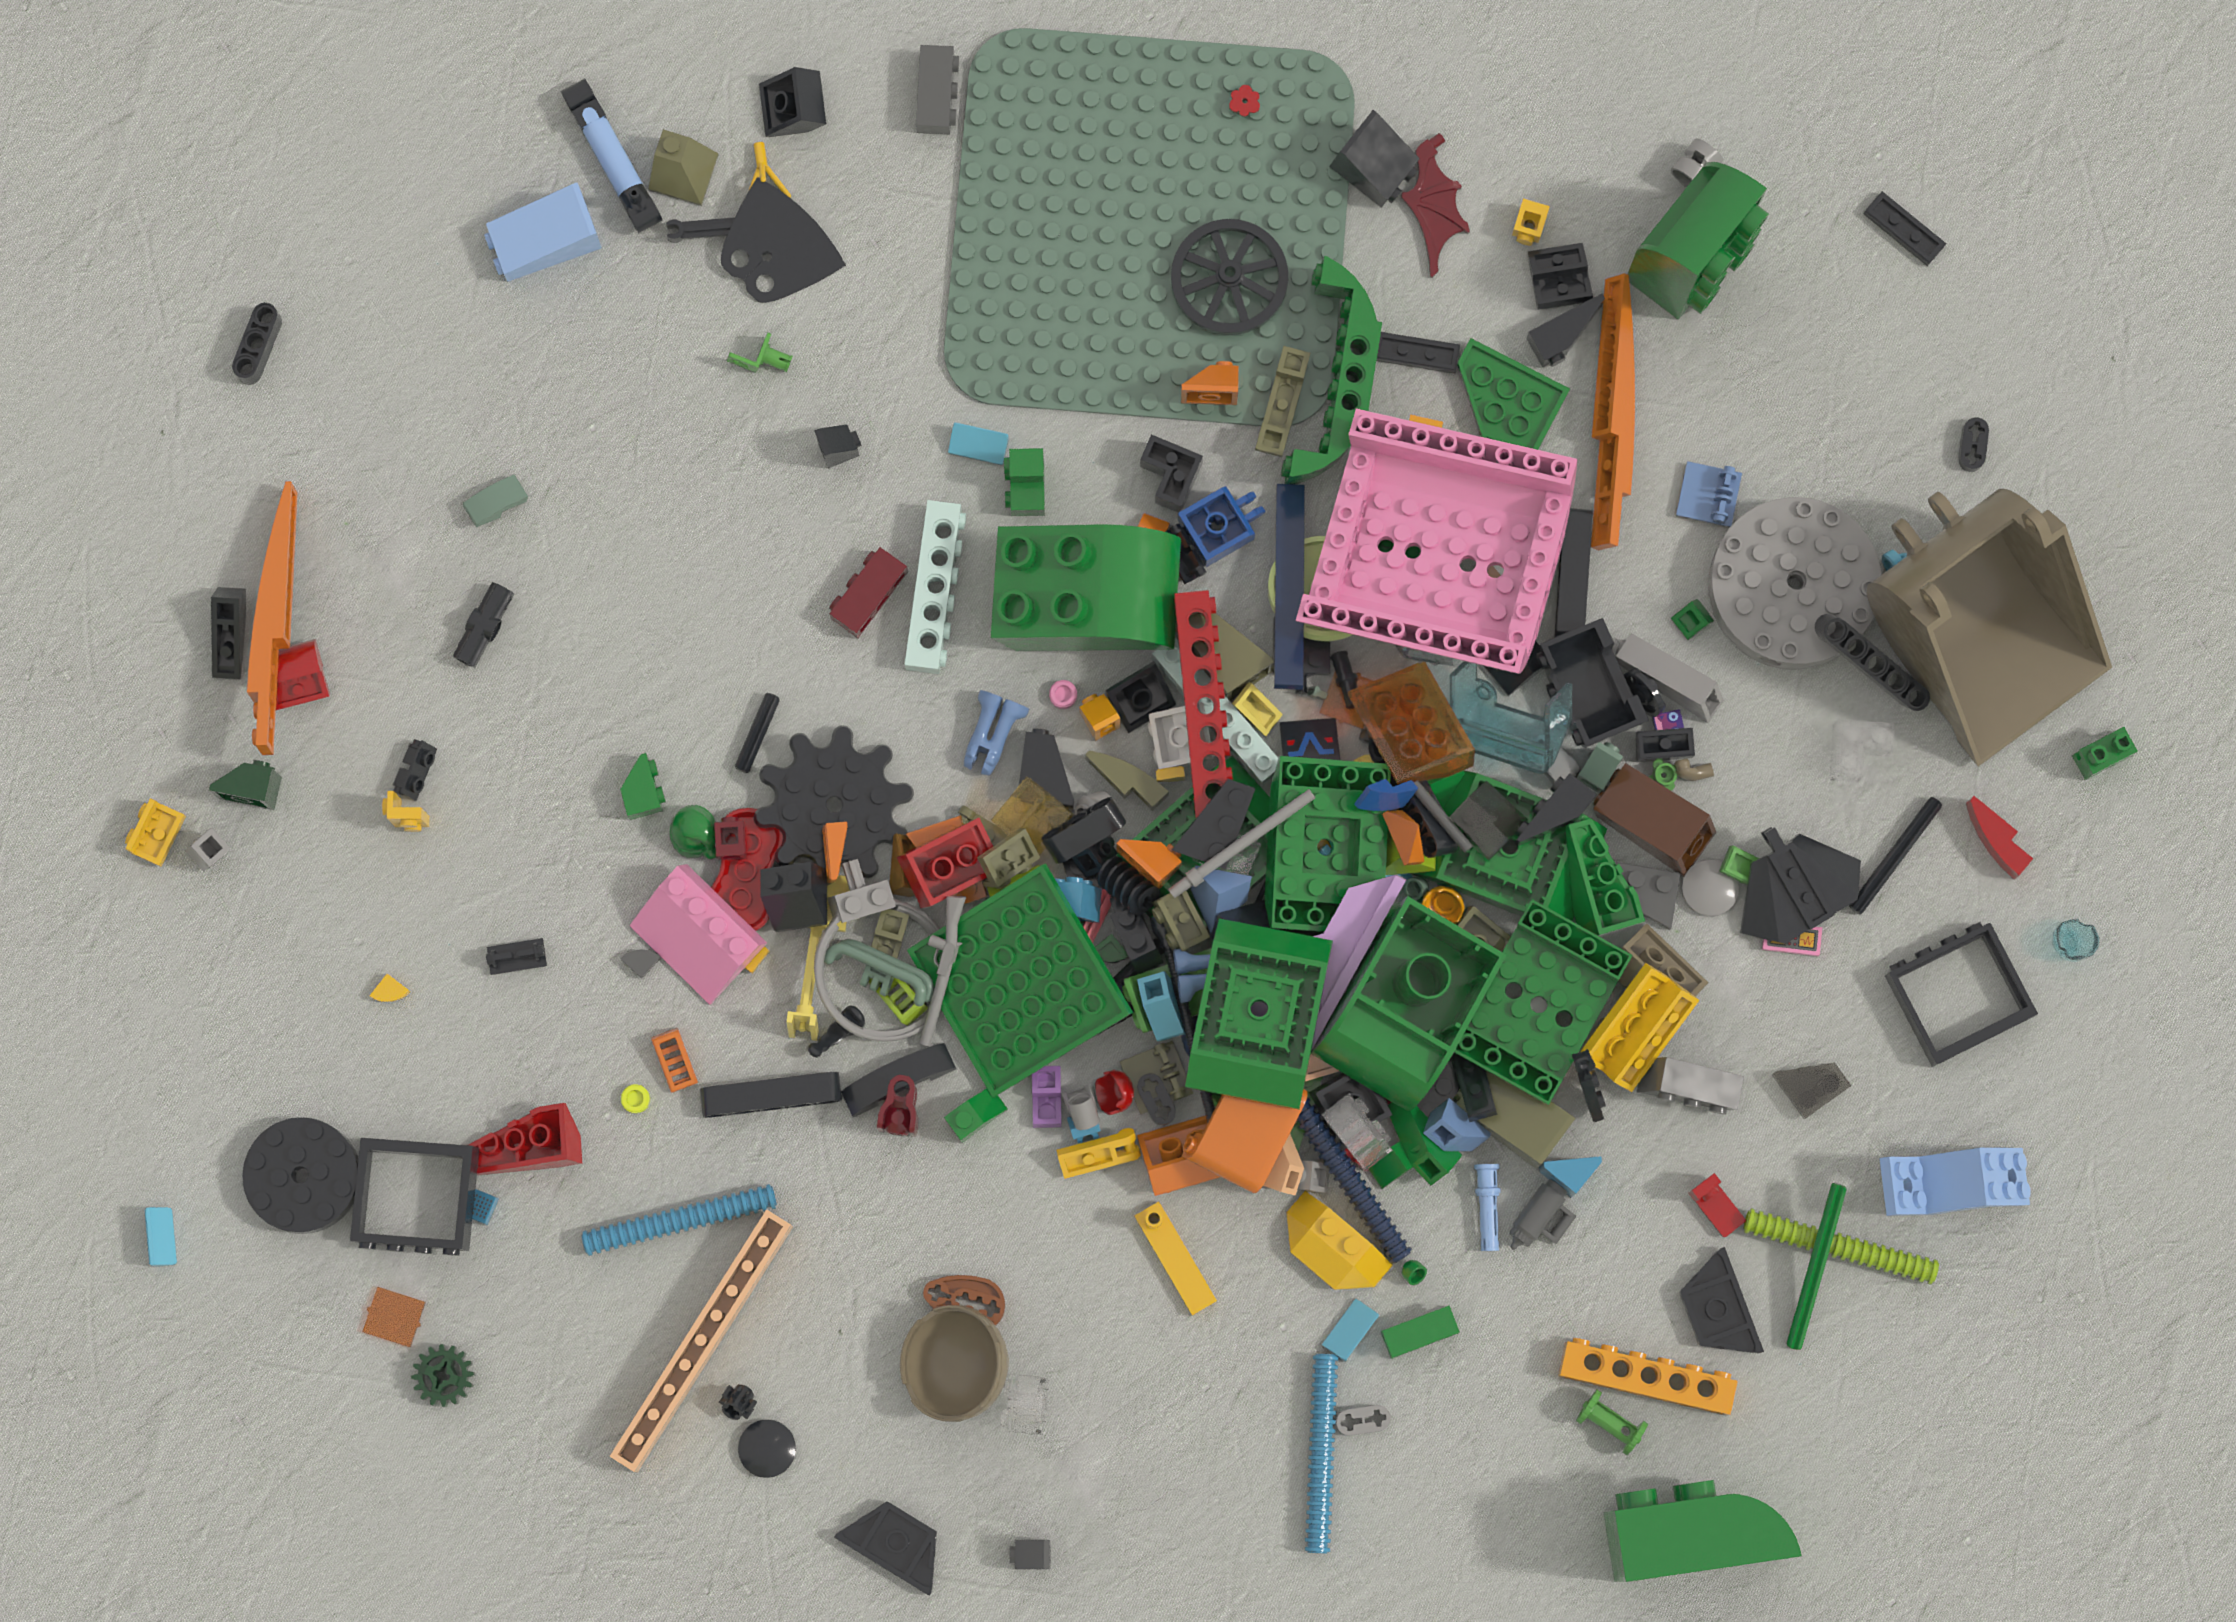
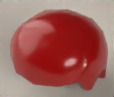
(1114, 1092)

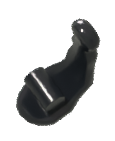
(836, 1032)

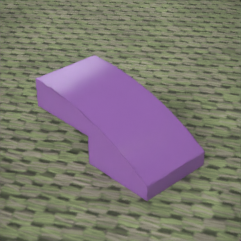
(1047, 1097)

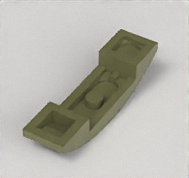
(1283, 401)

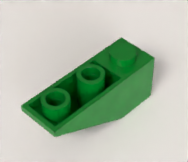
(1422, 1152)

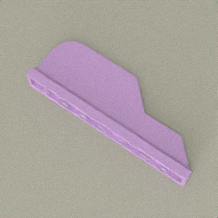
(1352, 933)

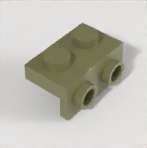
(1180, 921)

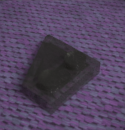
(1812, 1086)

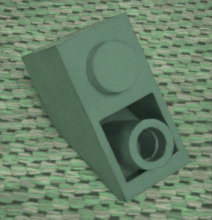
(1600, 766)

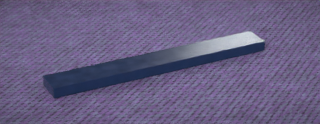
(1289, 586)

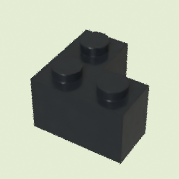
(1176, 466)

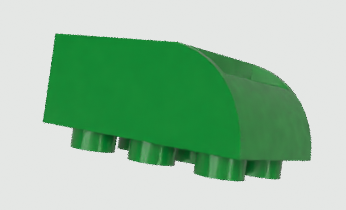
(1699, 239)
(1408, 1003)

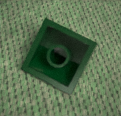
(250, 785)

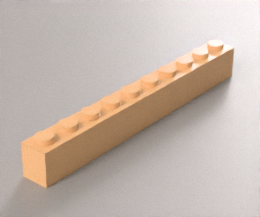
(701, 1341)

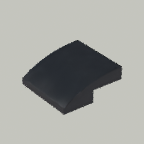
(1560, 276)

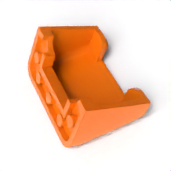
(1242, 1140)

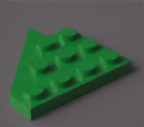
(1508, 397)

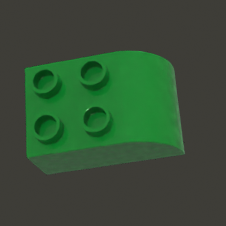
(1085, 588)
(1693, 1532)

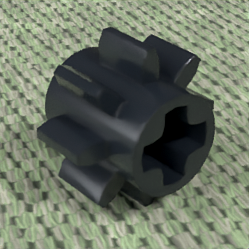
(738, 1402)

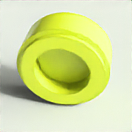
(635, 1099)

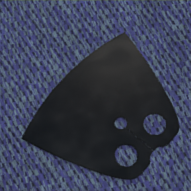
(797, 244)

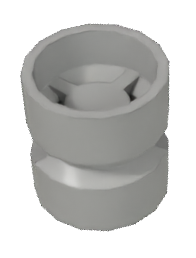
(1696, 157)

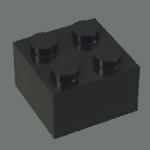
(1338, 1087)

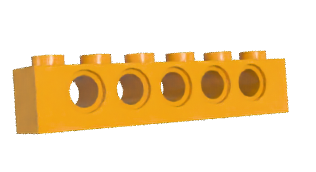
(1573, 1368)

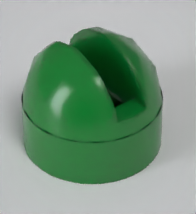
(1413, 1272)

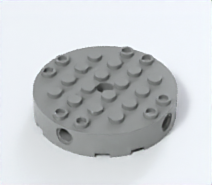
(1786, 542)

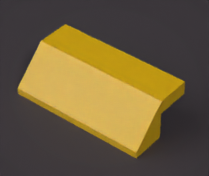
(1639, 1026)

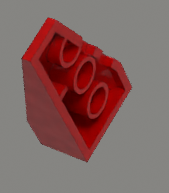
(534, 1142)

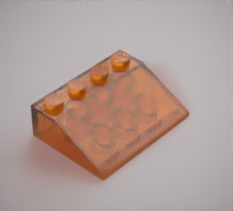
(1413, 725)

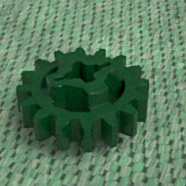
(431, 1371)

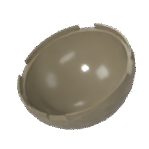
(954, 1363)

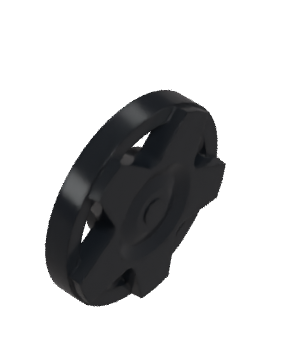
(1646, 691)

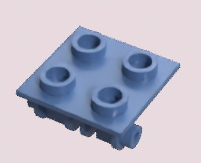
(1709, 493)

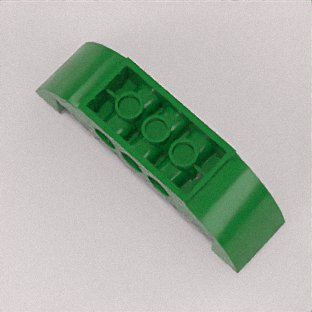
(1360, 332)

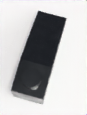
(1556, 337)
(228, 631)

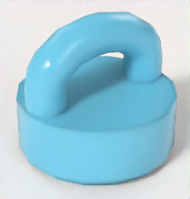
(1891, 558)

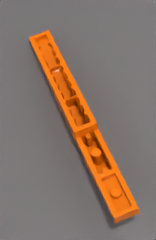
(1614, 412)
(272, 620)

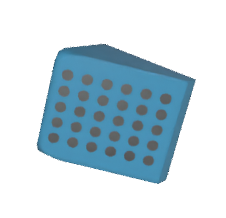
(483, 1206)

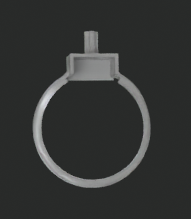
(851, 905)

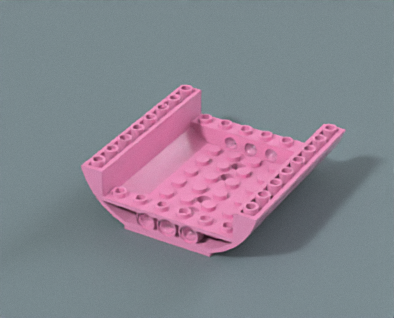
(1456, 503)

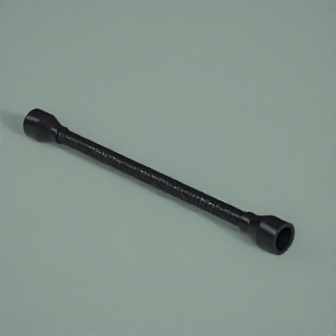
(1160, 932)

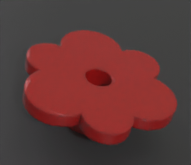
(1244, 94)

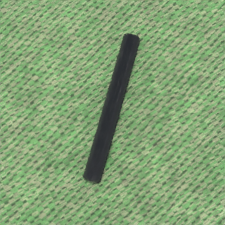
(1896, 855)

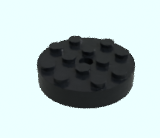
(272, 1181)

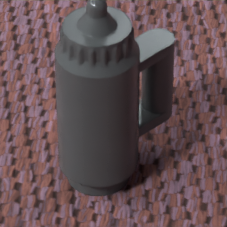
(1538, 1214)

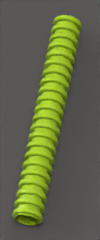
(1843, 1246)

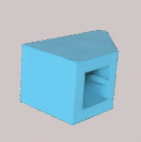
(1161, 1006)

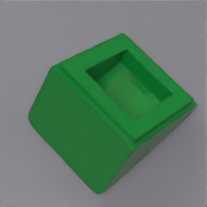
(1692, 619)

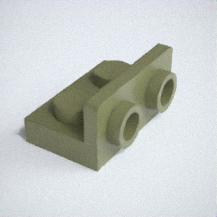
(1008, 858)

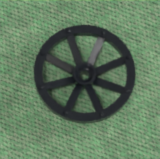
(1229, 283)

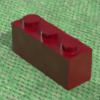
(867, 591)

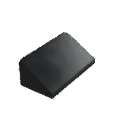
(1665, 744)

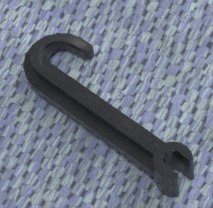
(700, 229)

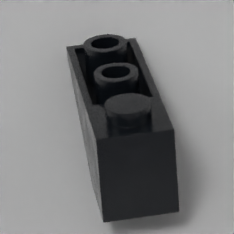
(1564, 807)

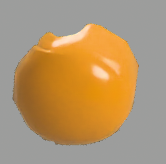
(1445, 902)

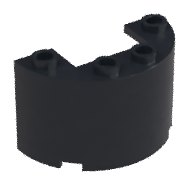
(1599, 690)

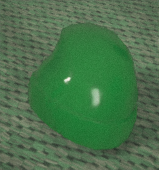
(693, 832)

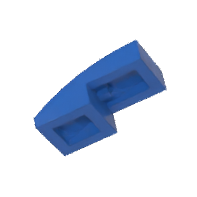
(1384, 797)

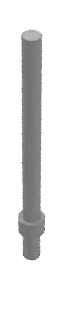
(1196, 876)

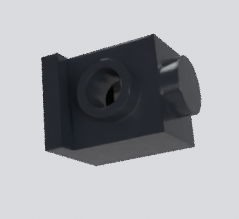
(1099, 854)

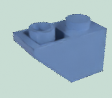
(1451, 1129)

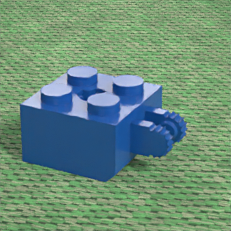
(1223, 510)

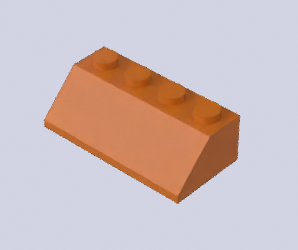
(1163, 1158)

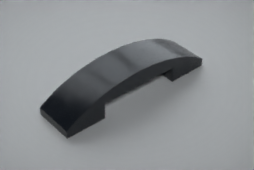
(919, 1066)

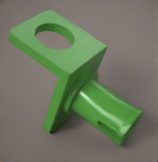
(766, 355)

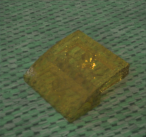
(1031, 809)

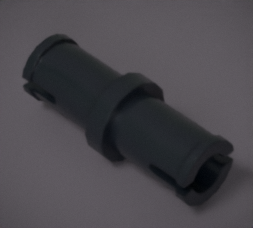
(1345, 677)

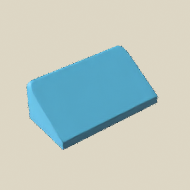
(978, 443)
(160, 1236)
(1350, 1329)

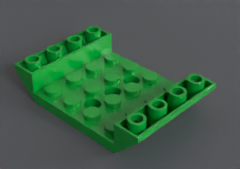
(1566, 969)

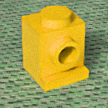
(1530, 213)

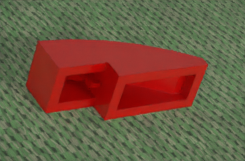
(1997, 838)

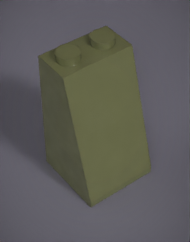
(1240, 657)
(1523, 1121)

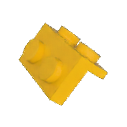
(408, 817)
(154, 832)

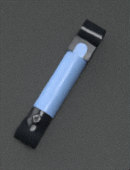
(611, 155)

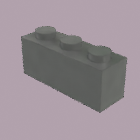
(936, 89)

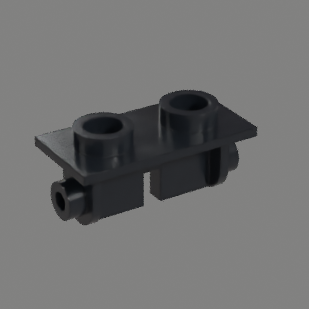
(1190, 564)
(420, 758)
(516, 956)

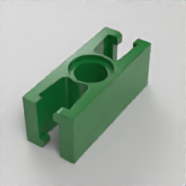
(1420, 1332)

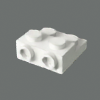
(1171, 737)

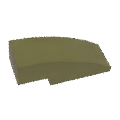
(1128, 778)

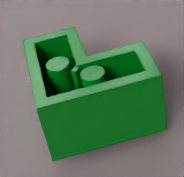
(1026, 476)

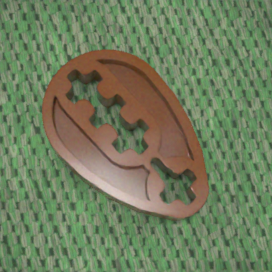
(972, 1285)

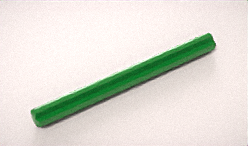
(1816, 1266)

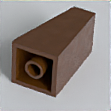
(1655, 818)

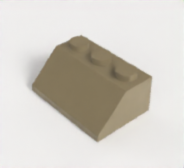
(1652, 949)

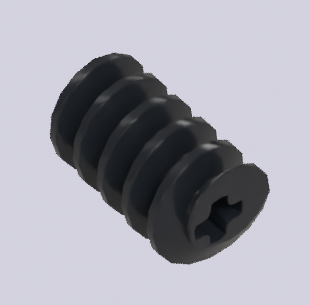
(1127, 886)

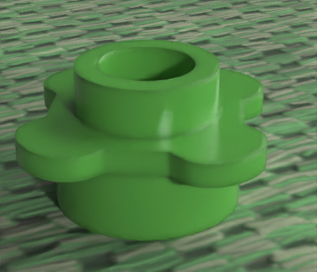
(1669, 769)

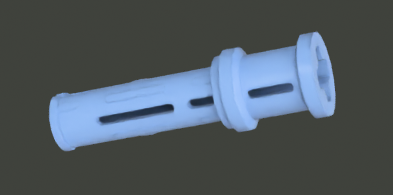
(1487, 1193)

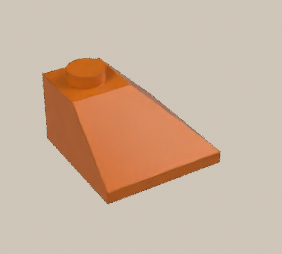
(1213, 385)
(1150, 859)

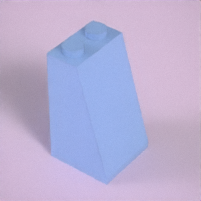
(542, 234)

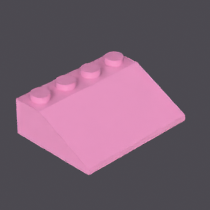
(697, 933)

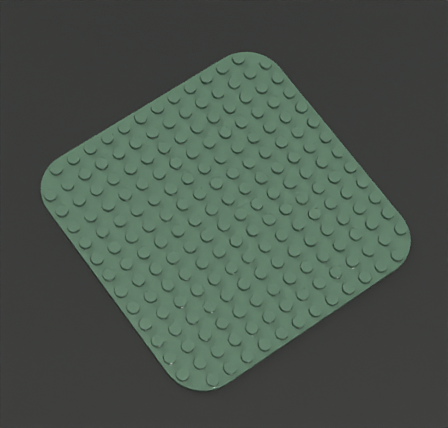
(1087, 179)

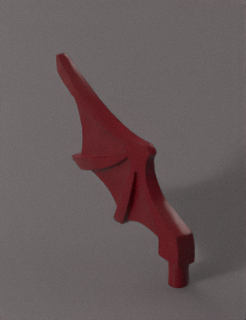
(1434, 202)

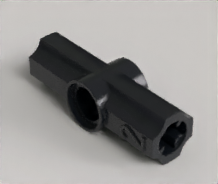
(483, 625)

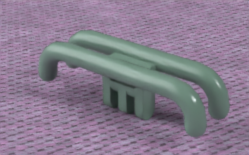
(882, 969)

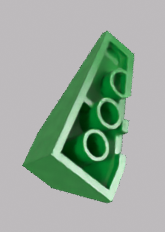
(1598, 888)

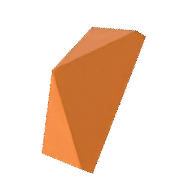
(1405, 836)

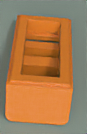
(833, 840)
(667, 1036)

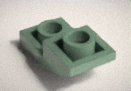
(495, 499)

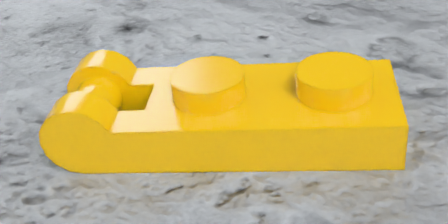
(1098, 1153)

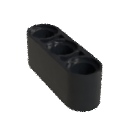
(255, 330)
(1083, 830)

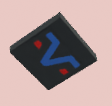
(1310, 739)

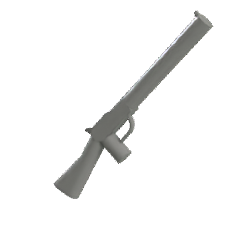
(950, 949)

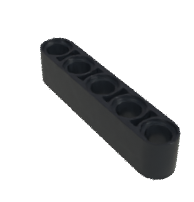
(1574, 572)
(1860, 659)
(1434, 838)
(770, 1094)

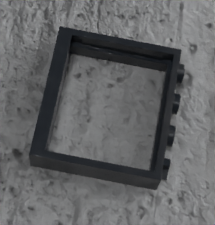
(1949, 945)
(470, 1158)

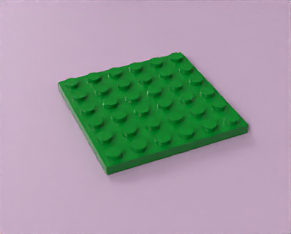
(1023, 981)

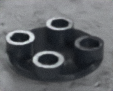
(767, 1448)

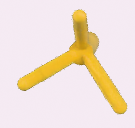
(762, 167)

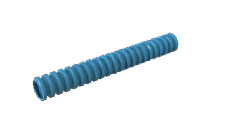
(678, 1220)
(1321, 1453)

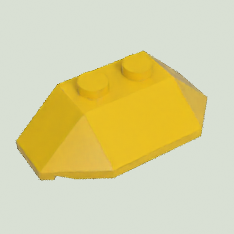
(1332, 1246)

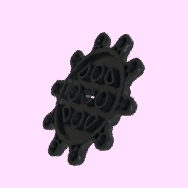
(828, 773)

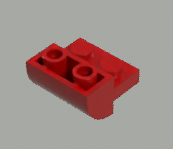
(300, 675)

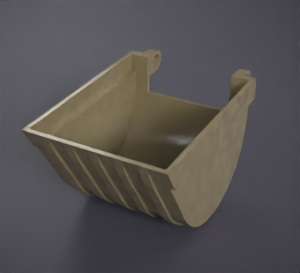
(1991, 618)

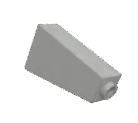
(1674, 678)

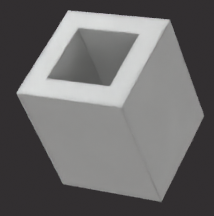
(207, 849)

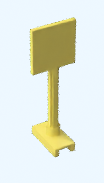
(804, 1018)

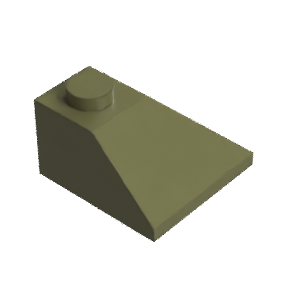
(682, 168)

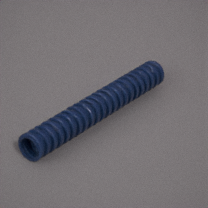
(1352, 1184)

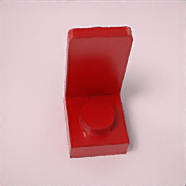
(1717, 1206)

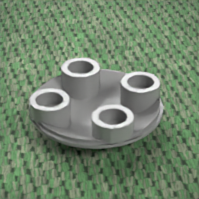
(1708, 889)

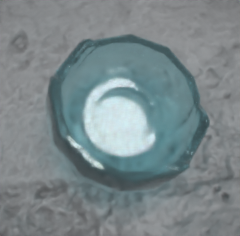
(2075, 940)

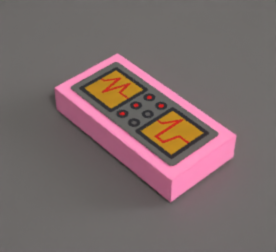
(1804, 944)

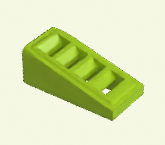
(913, 1012)

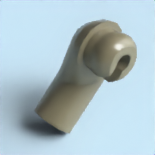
(1693, 773)

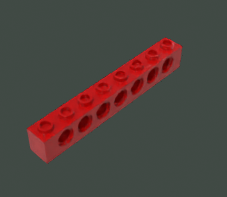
(1186, 605)

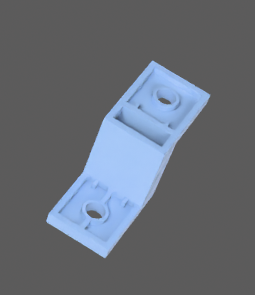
(1955, 1181)

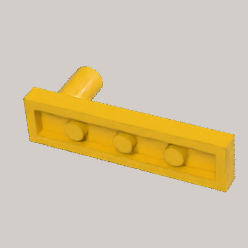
(1175, 1258)

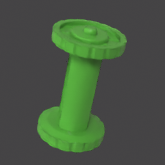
(1611, 1422)

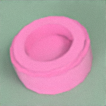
(1063, 694)

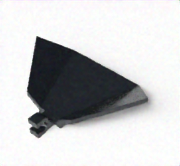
(1797, 887)

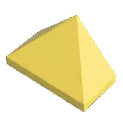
(1257, 709)

